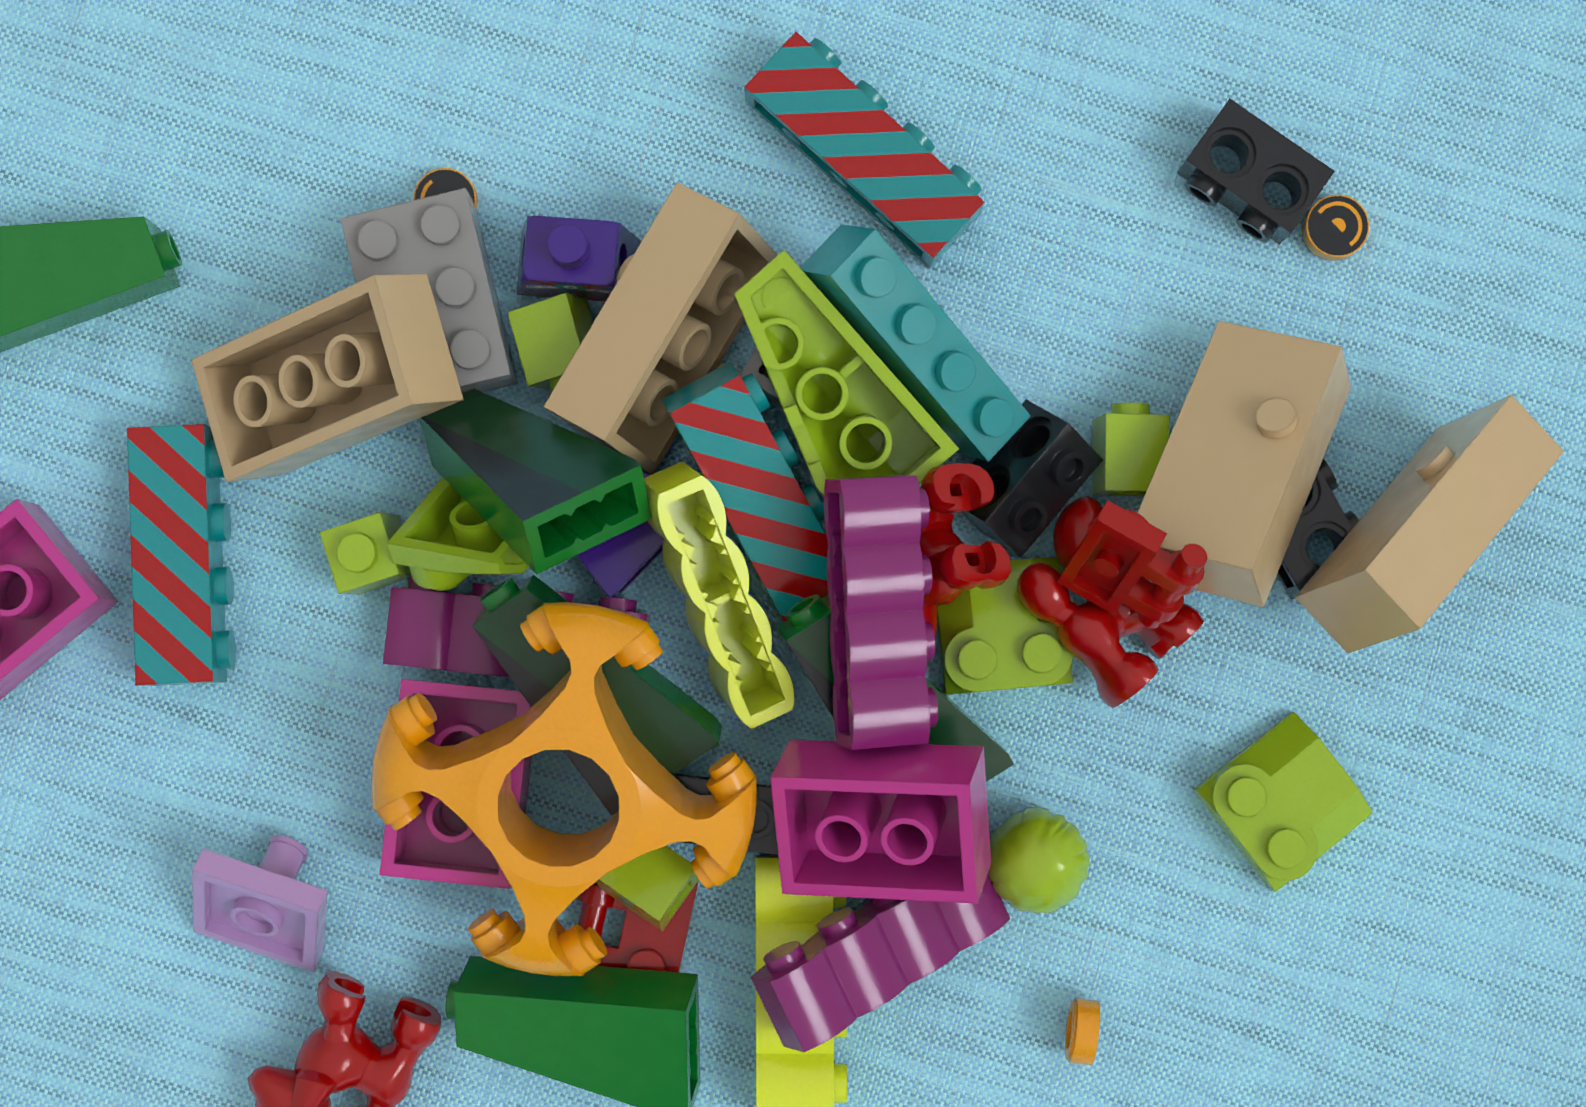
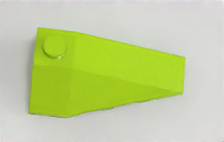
(832, 386)

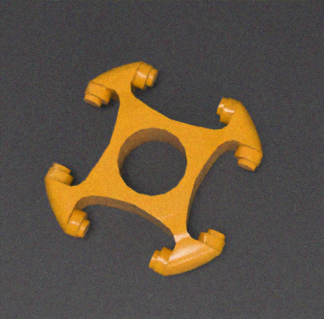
(577, 716)

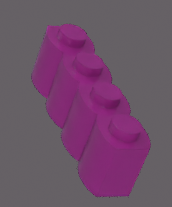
(877, 611)
(437, 632)
(866, 961)

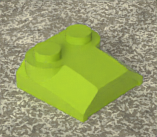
(449, 542)
(997, 643)
(1284, 801)

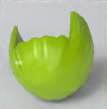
(1038, 861)

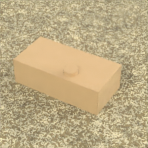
(661, 326)
(327, 377)
(1247, 454)
(1429, 525)

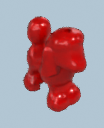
(956, 565)
(1092, 631)
(345, 1056)

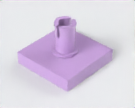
(261, 905)

